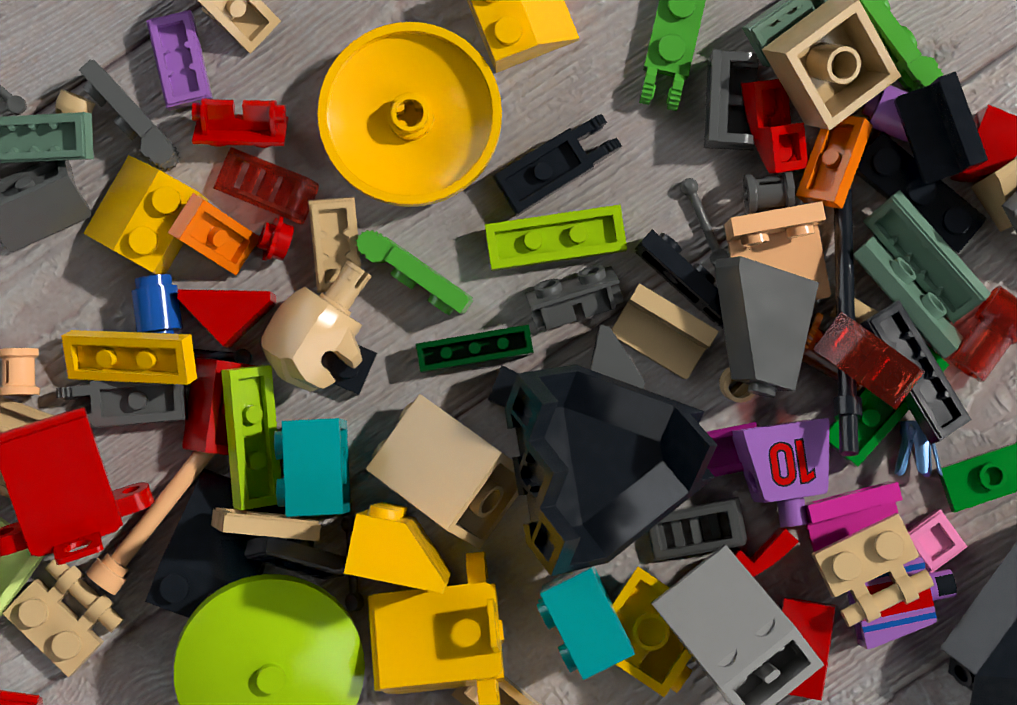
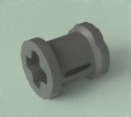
(768, 192)

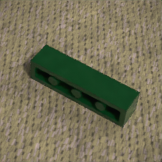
(474, 348)

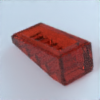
(292, 194)

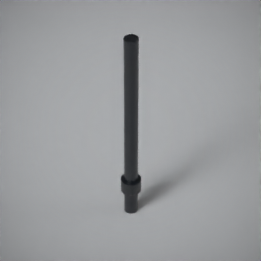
(847, 403)

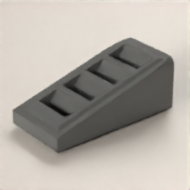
(735, 520)

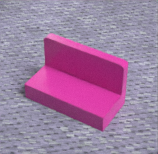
(849, 512)

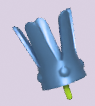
(912, 433)

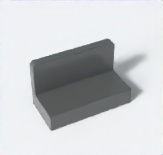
(39, 203)

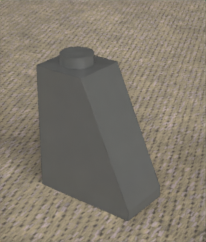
(764, 322)

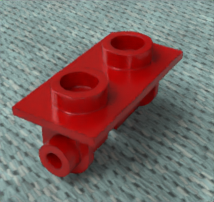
(260, 125)

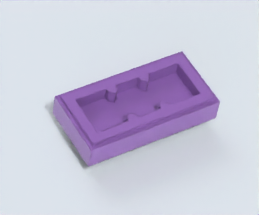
(179, 59)

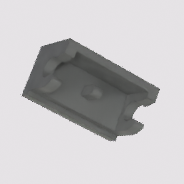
(725, 110)

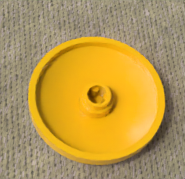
(410, 114)

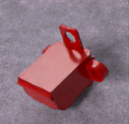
(62, 489)

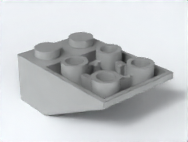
(737, 632)

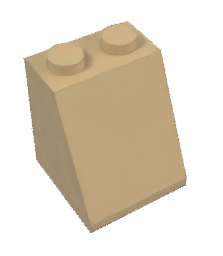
(446, 471)

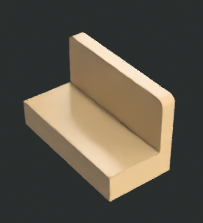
(663, 332)

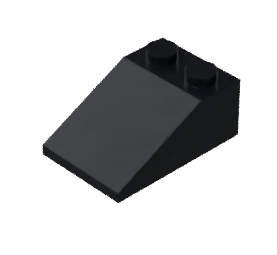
(201, 556)

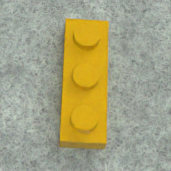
(129, 357)

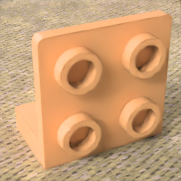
(783, 240)

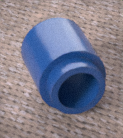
(156, 304)

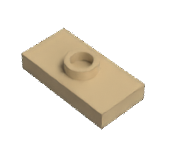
(333, 238)

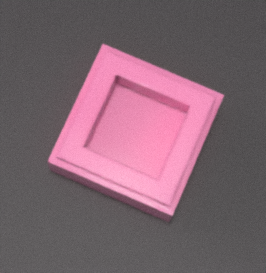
(936, 540)

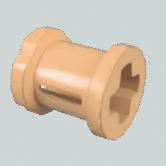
(18, 372)

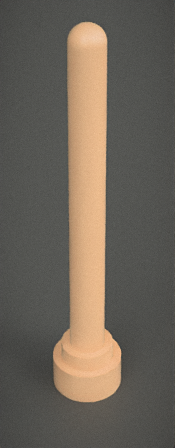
(111, 570)

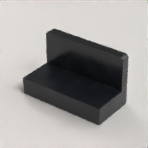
(940, 129)

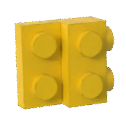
(659, 654)

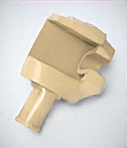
(312, 325)

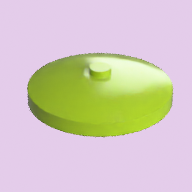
(269, 645)

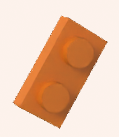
(834, 162)
(214, 234)

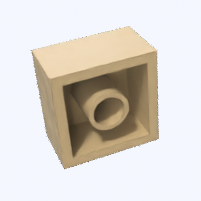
(831, 63)

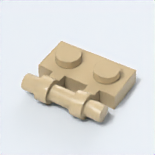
(866, 555)
(54, 626)

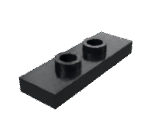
(932, 397)

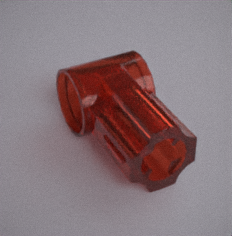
(988, 336)

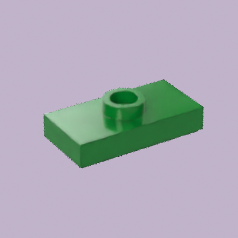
(980, 478)

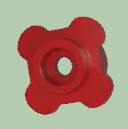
(275, 239)

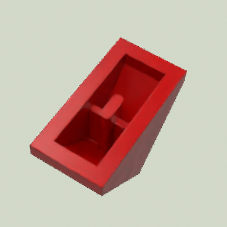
(227, 312)

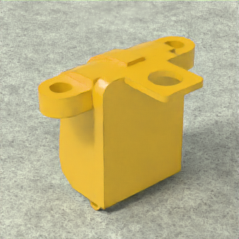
(439, 639)

